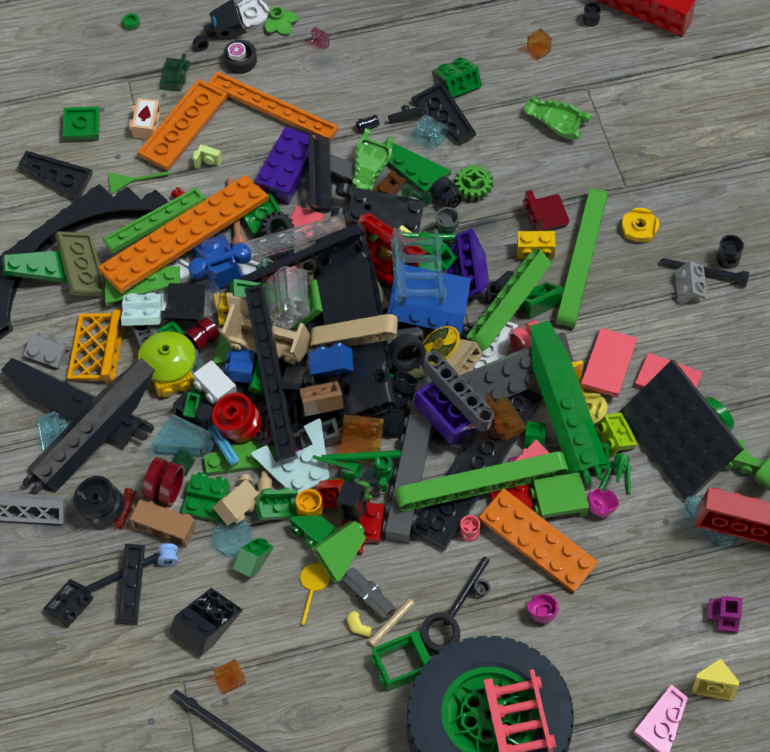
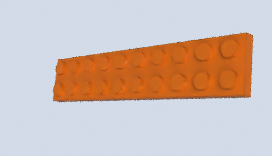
(183, 233)

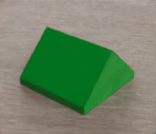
(542, 299)

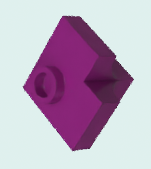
(727, 612)

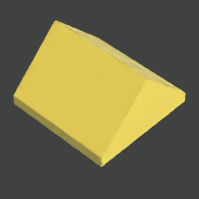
(716, 682)

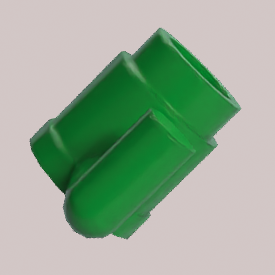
(382, 471)

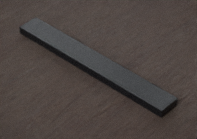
(303, 255)

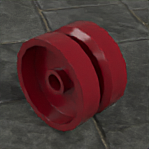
(163, 481)

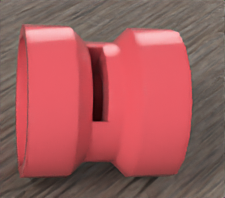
(472, 524)

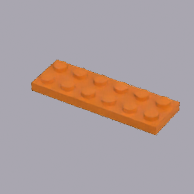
(182, 124)
(538, 540)

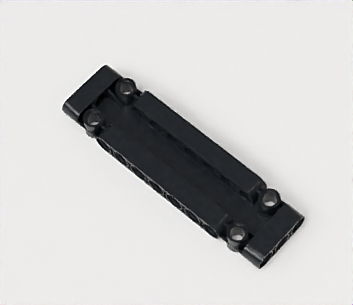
(351, 293)

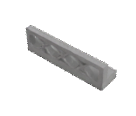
(32, 500)

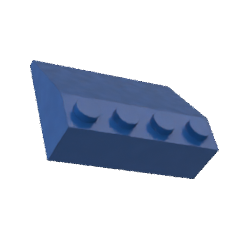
(425, 310)

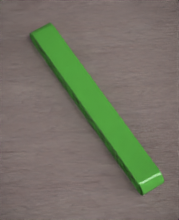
(582, 258)
(480, 481)

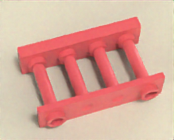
(499, 711)

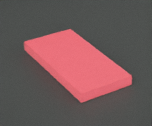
(609, 362)

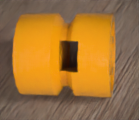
(309, 503)

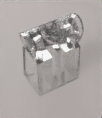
(287, 297)

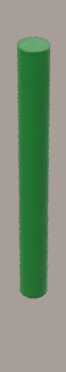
(361, 456)

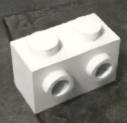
(213, 382)

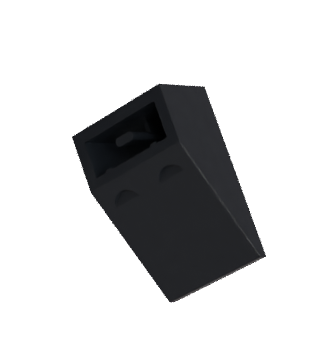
(204, 621)

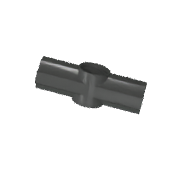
(368, 594)

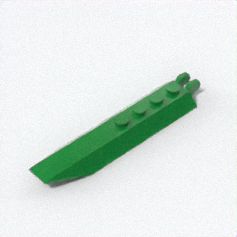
(565, 402)

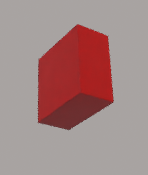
(329, 492)

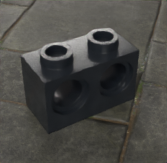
(352, 501)

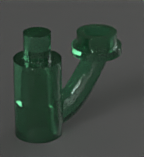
(410, 192)

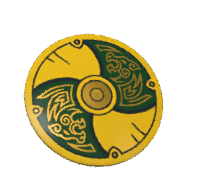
(442, 340)

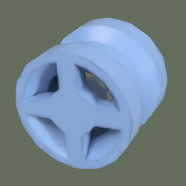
(168, 555)

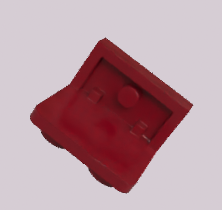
(545, 212)

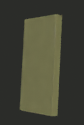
(80, 264)

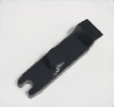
(407, 113)

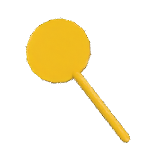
(314, 579)

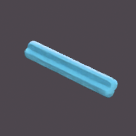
(224, 445)

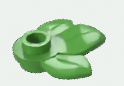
(280, 21)

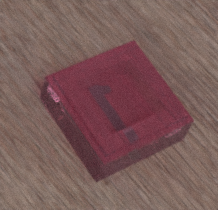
(320, 38)

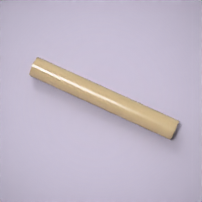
(391, 622)

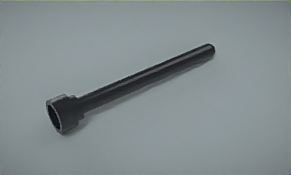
(740, 277)

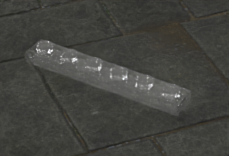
(294, 237)

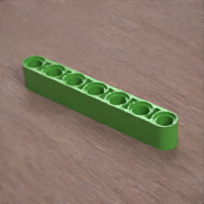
(509, 299)

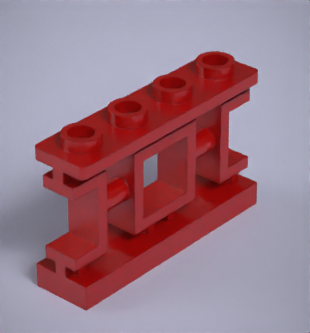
(383, 233)

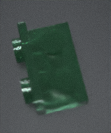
(174, 73)

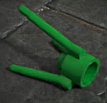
(620, 466)
(350, 468)

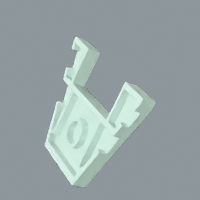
(301, 472)

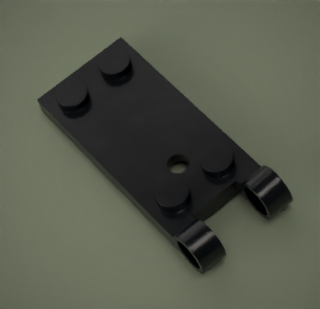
(388, 208)

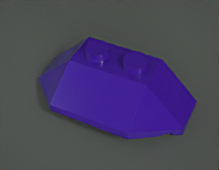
(470, 261)

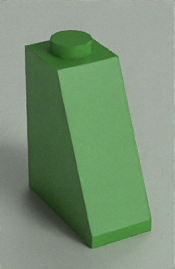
(339, 549)

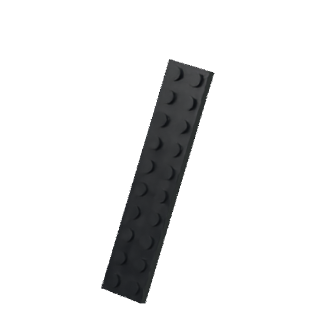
(485, 451)

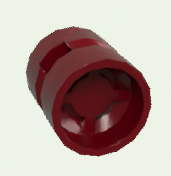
(202, 334)

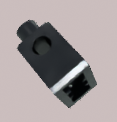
(226, 21)

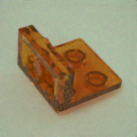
(505, 417)
(361, 435)

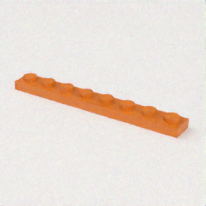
(274, 107)

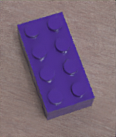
(285, 166)

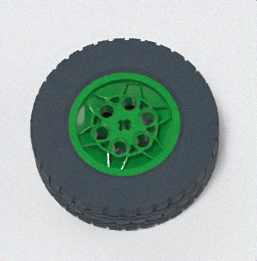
(457, 676)

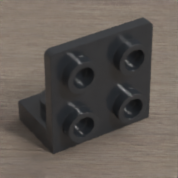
(185, 302)

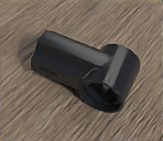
(497, 286)

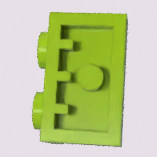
(616, 432)

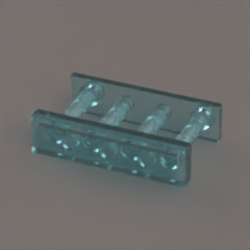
(401, 275)

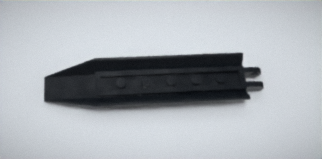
(67, 398)
(90, 428)

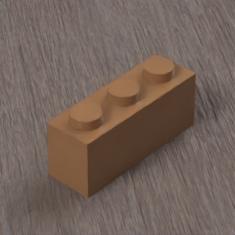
(163, 522)

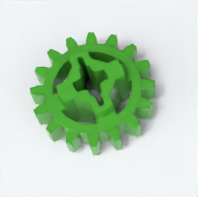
(474, 182)

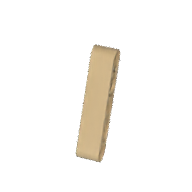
(355, 332)

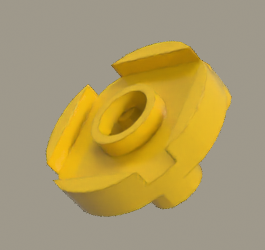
(636, 233)

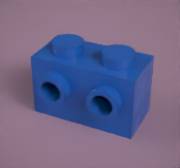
(331, 360)

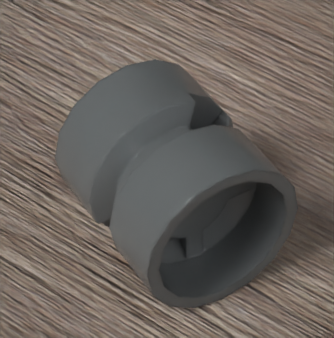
(447, 220)

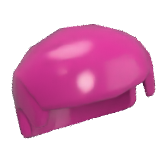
(602, 502)
(543, 608)

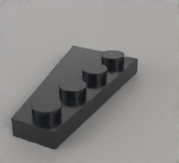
(59, 174)

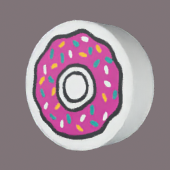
(236, 51)

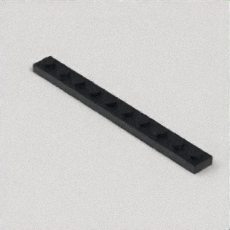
(271, 374)

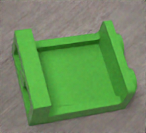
(559, 496)

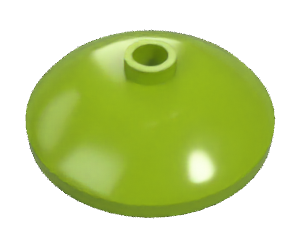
(169, 364)

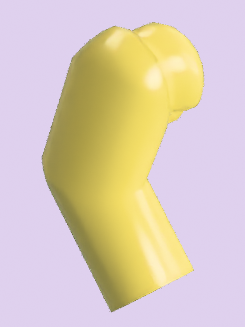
(356, 626)

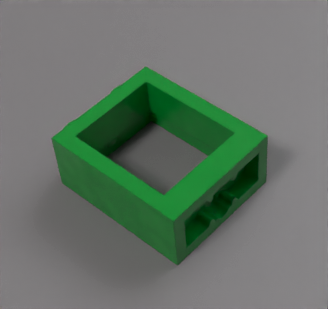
(411, 639)

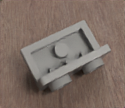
(690, 282)
(45, 349)

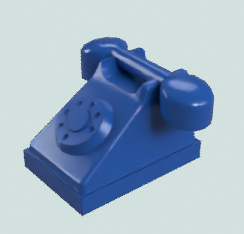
(217, 261)

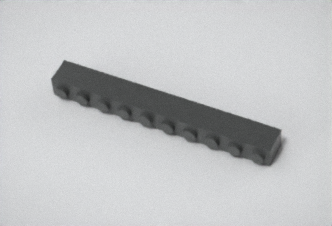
(410, 469)

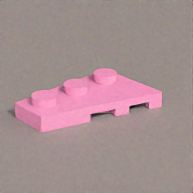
(662, 721)

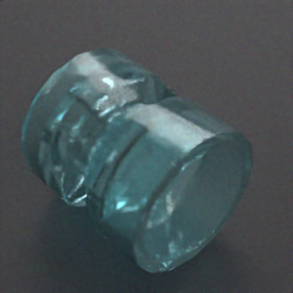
(431, 130)

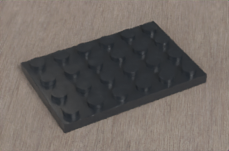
(681, 430)

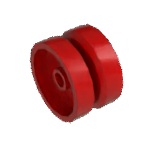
(236, 417)

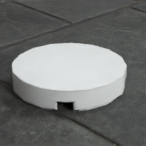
(253, 13)

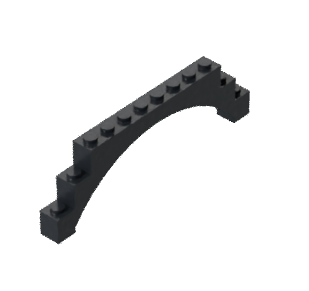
(90, 209)

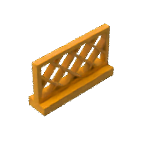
(111, 350)

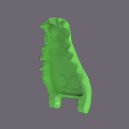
(559, 117)
(370, 160)

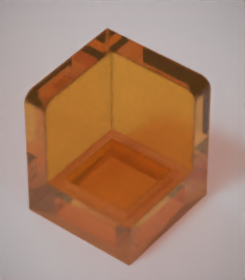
(539, 44)
(229, 676)

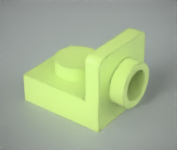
(208, 155)

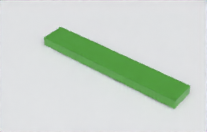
(153, 220)

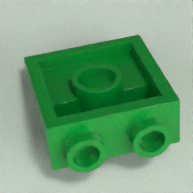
(203, 495)

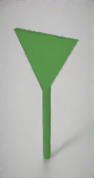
(119, 181)

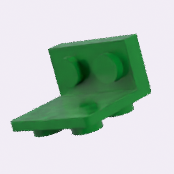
(459, 76)

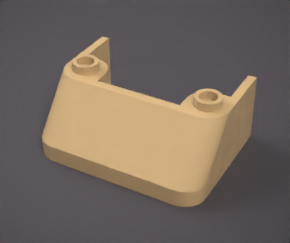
(290, 344)

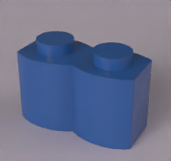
(240, 365)

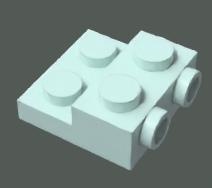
(141, 309)

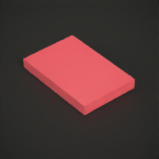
(654, 364)

